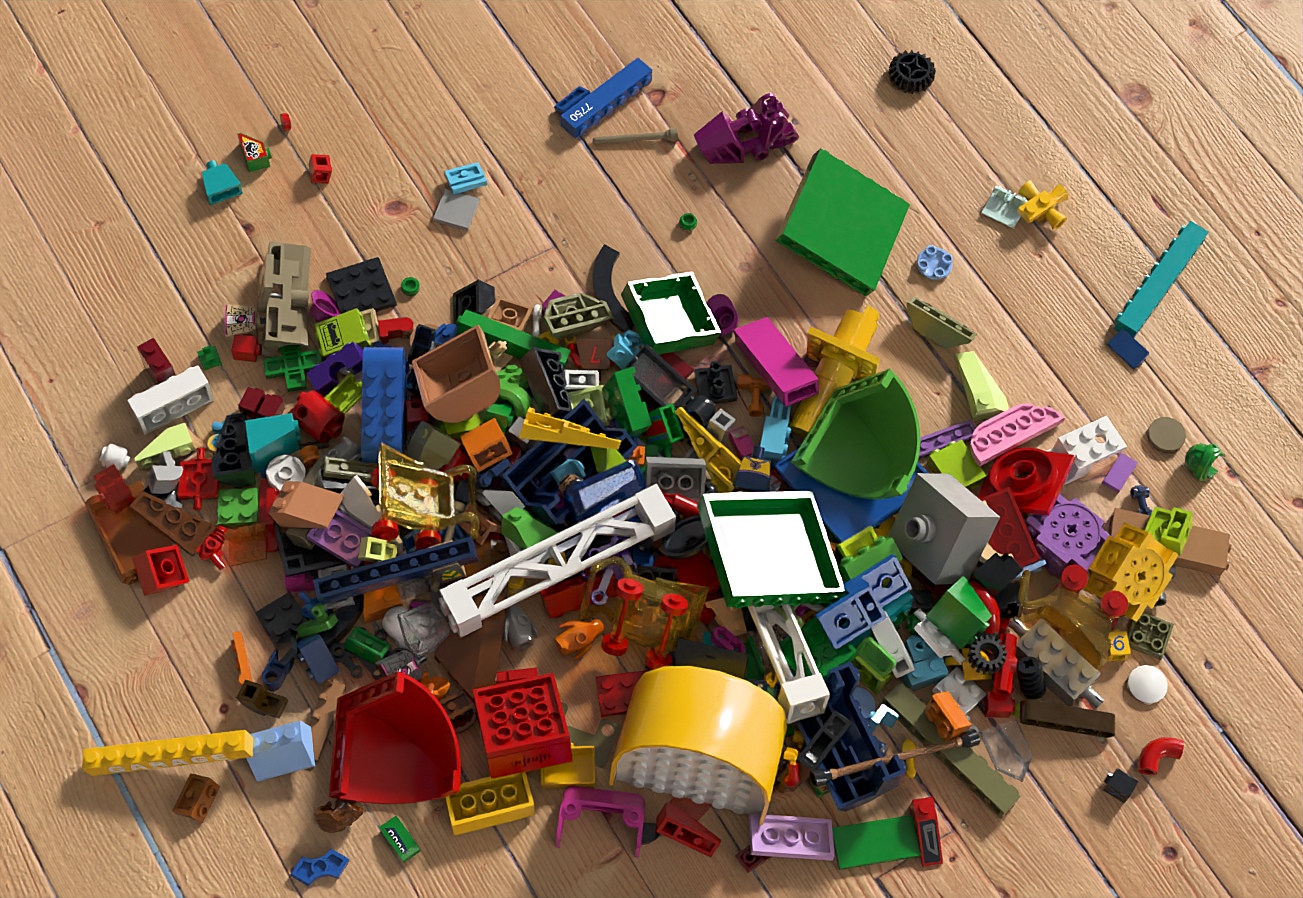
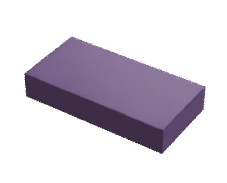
(1119, 472)

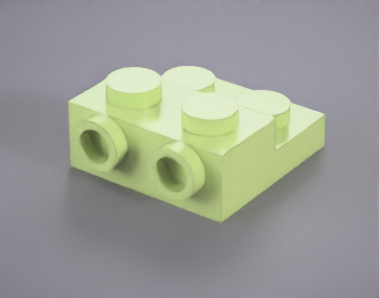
(596, 401)

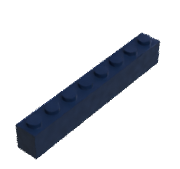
(394, 570)

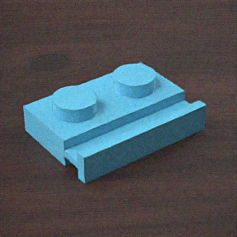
(465, 178)

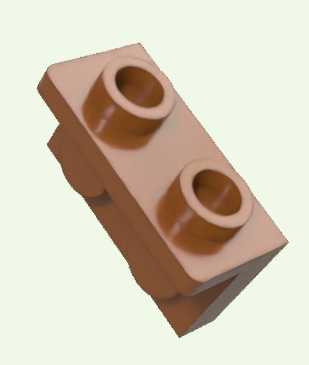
(196, 797)

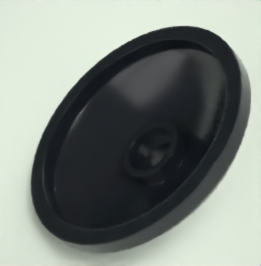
(686, 540)

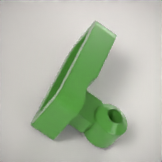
(321, 623)
(876, 656)

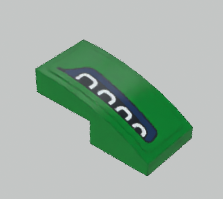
(399, 839)

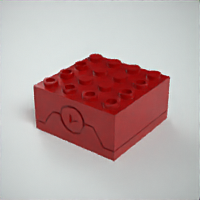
(522, 725)

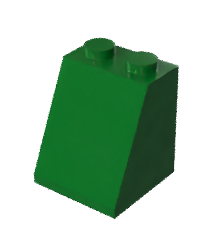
(960, 614)

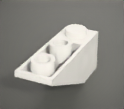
(892, 643)

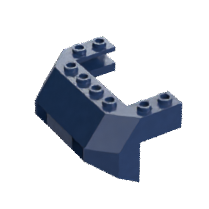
(532, 477)
(854, 747)

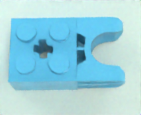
(776, 432)

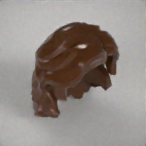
(339, 818)

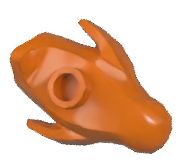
(578, 636)

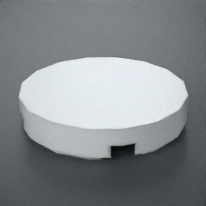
(284, 469)

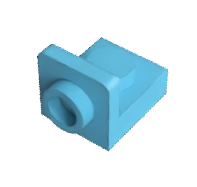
(568, 467)

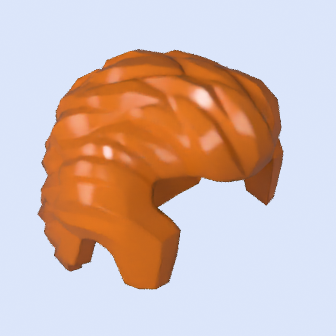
(436, 685)

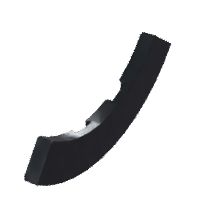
(604, 290)

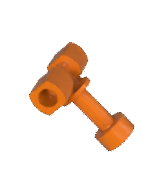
(755, 386)

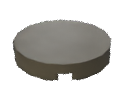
(1166, 434)

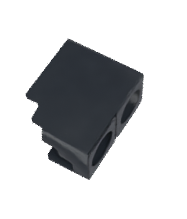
(998, 572)

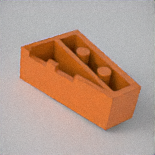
(380, 601)

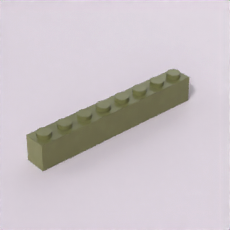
(961, 761)

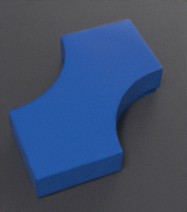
(309, 870)

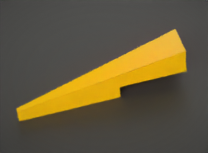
(551, 429)
(719, 461)

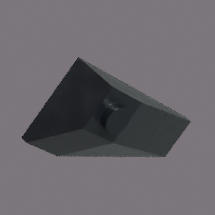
(232, 459)

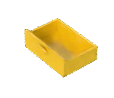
(576, 773)

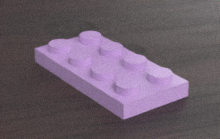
(791, 837)

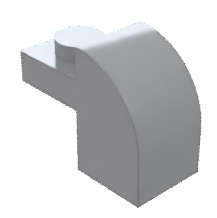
(165, 475)

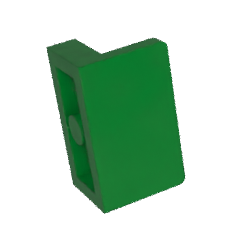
(754, 666)

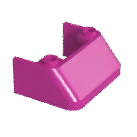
(583, 798)

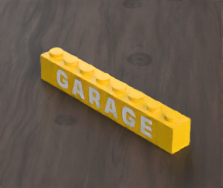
(167, 753)

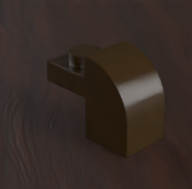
(259, 700)

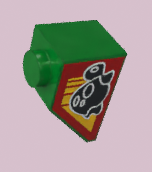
(254, 152)

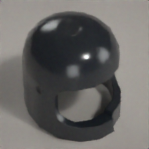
(703, 407)

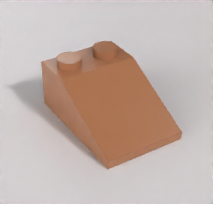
(304, 506)

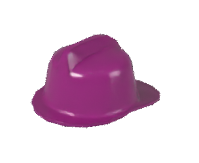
(323, 306)
(723, 313)

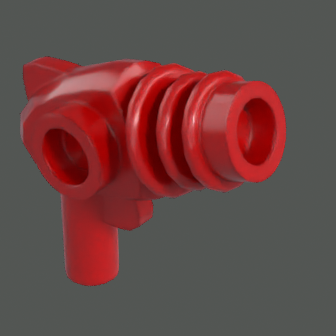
(212, 547)

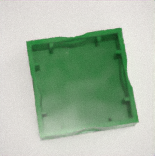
(670, 313)

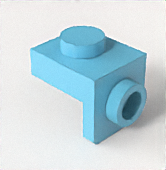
(884, 715)

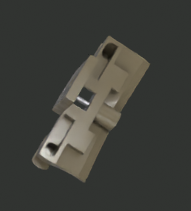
(284, 317)

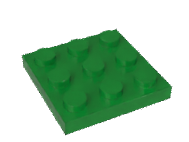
(820, 648)

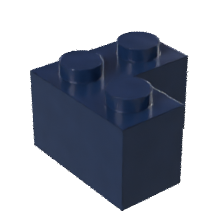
(316, 657)

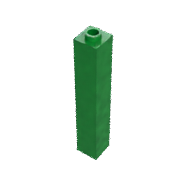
(517, 341)

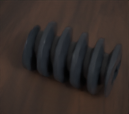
(1031, 677)

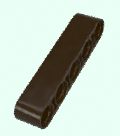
(1067, 718)

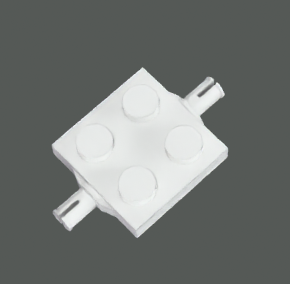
(936, 638)

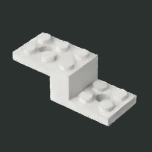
(1085, 447)

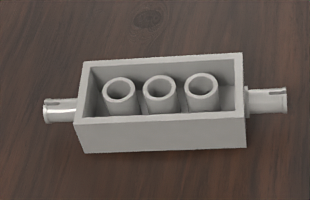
(1063, 667)

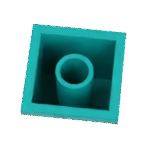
(271, 438)

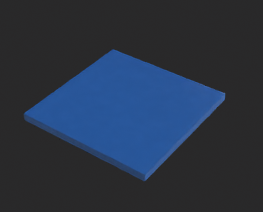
(840, 512)

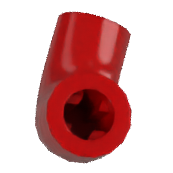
(991, 604)
(1156, 750)

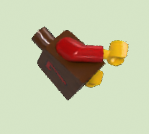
(591, 353)
(794, 771)

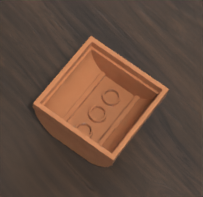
(458, 377)

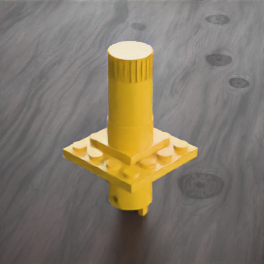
(840, 359)

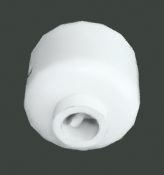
(114, 455)

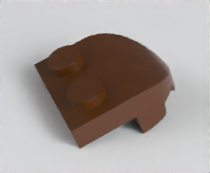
(460, 711)

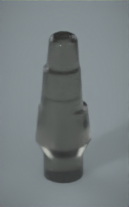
(320, 446)

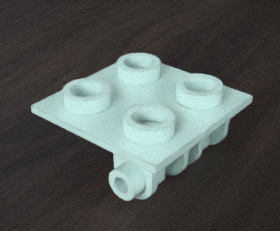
(1004, 206)

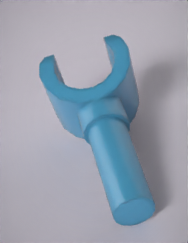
(217, 427)

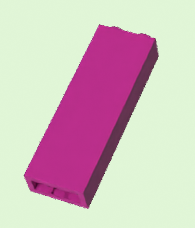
(776, 361)

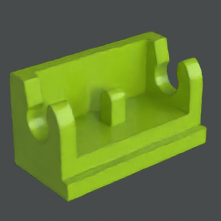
(346, 393)

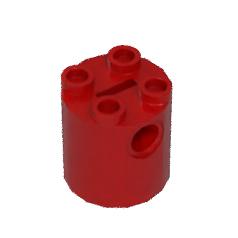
(318, 417)

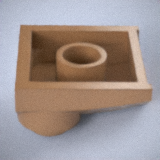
(510, 313)

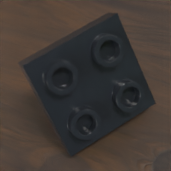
(716, 383)

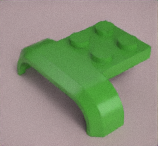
(512, 388)

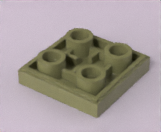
(1149, 635)

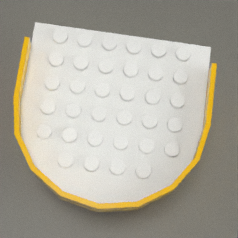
(702, 739)

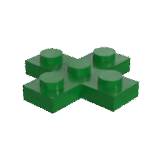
(292, 366)

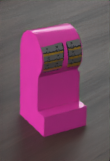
(741, 442)

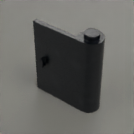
(695, 654)

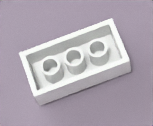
(171, 399)

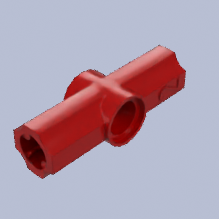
(1003, 679)

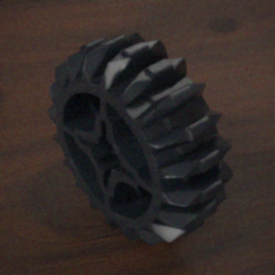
(902, 66)

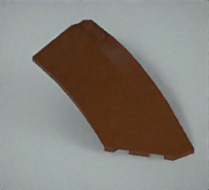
(475, 657)

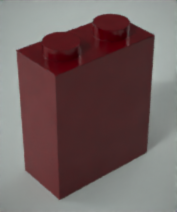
(155, 361)

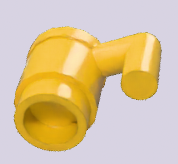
(516, 585)

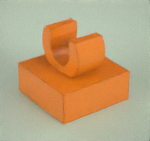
(638, 455)

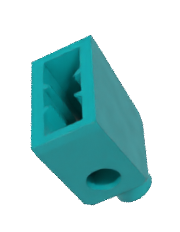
(220, 183)

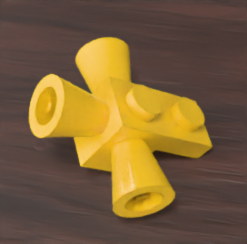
(1042, 205)

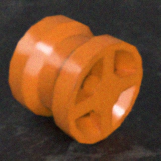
(309, 455)

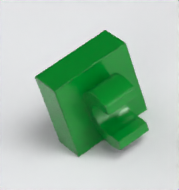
(209, 357)

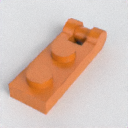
(242, 660)

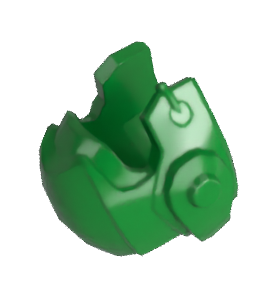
(1200, 458)

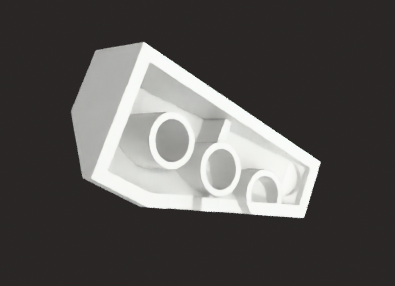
(360, 507)

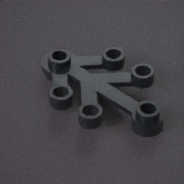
(344, 657)

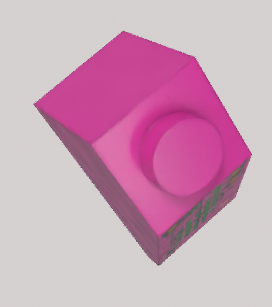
(301, 582)

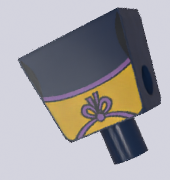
(754, 471)

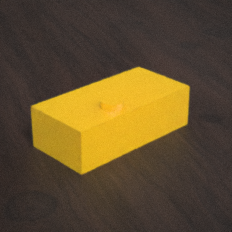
(490, 803)

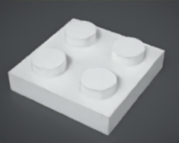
(965, 693)

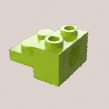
(1178, 529)

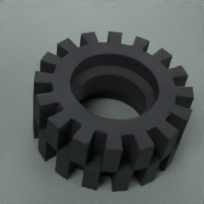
(985, 665)

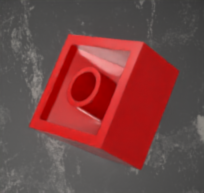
(160, 569)

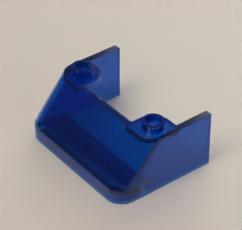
(602, 492)

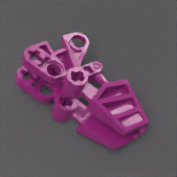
(769, 119)

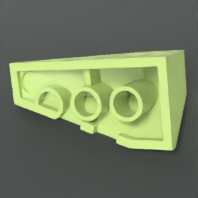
(981, 390)

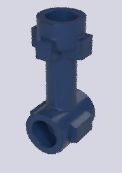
(1140, 493)

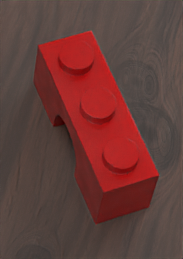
(996, 705)

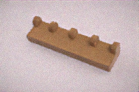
(324, 715)

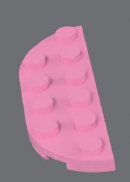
(1011, 430)

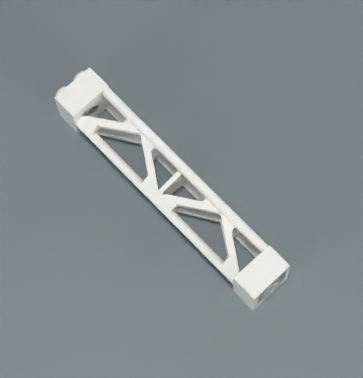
(656, 523)
(798, 695)

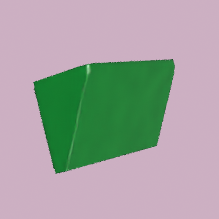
(366, 645)

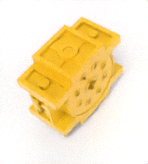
(1133, 566)

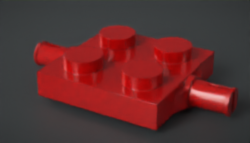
(197, 480)

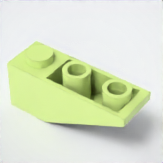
(172, 440)

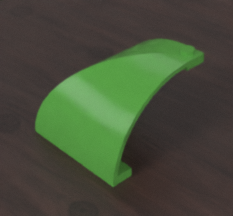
(864, 439)

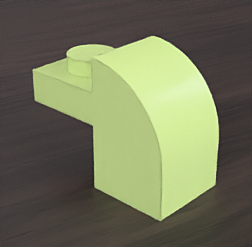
(376, 550)

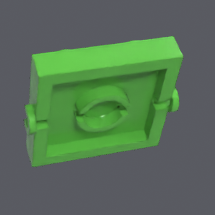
(238, 507)

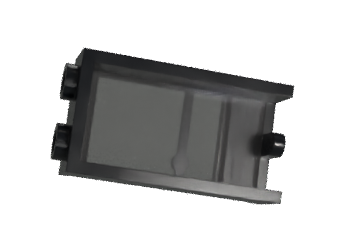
(659, 381)

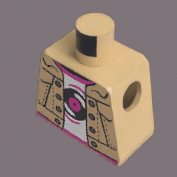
(241, 321)

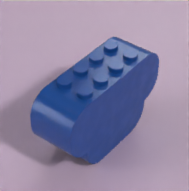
(383, 401)

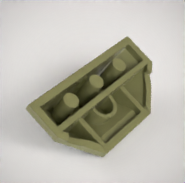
(575, 315)
(938, 325)

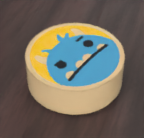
(212, 443)

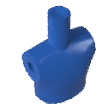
(306, 610)

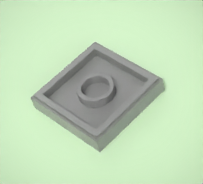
(456, 210)

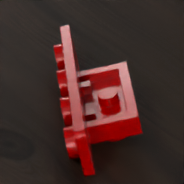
(267, 498)

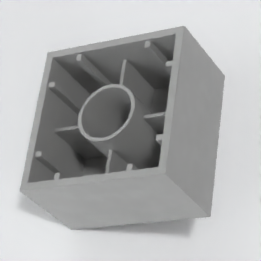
(942, 528)

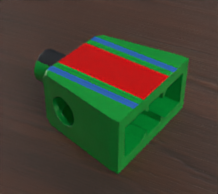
(664, 426)

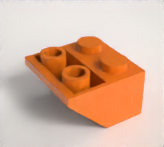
(486, 445)
(946, 716)

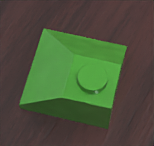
(525, 528)

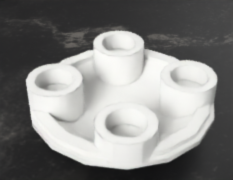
(1147, 684)

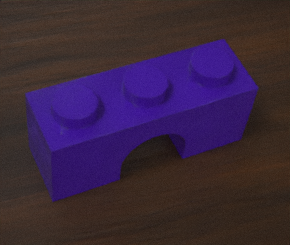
(324, 374)

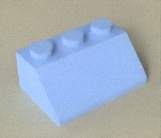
(281, 750)

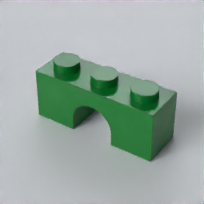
(502, 411)

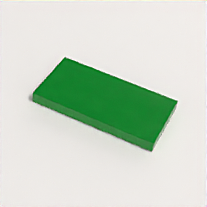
(875, 842)

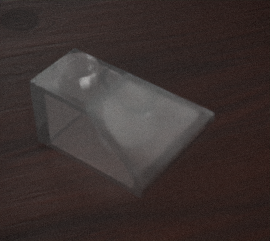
(423, 628)

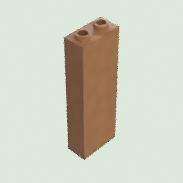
(1204, 549)

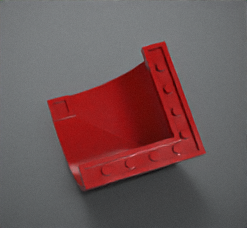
(393, 745)

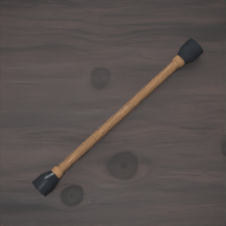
(823, 776)

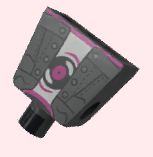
(402, 662)

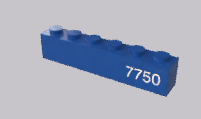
(606, 98)

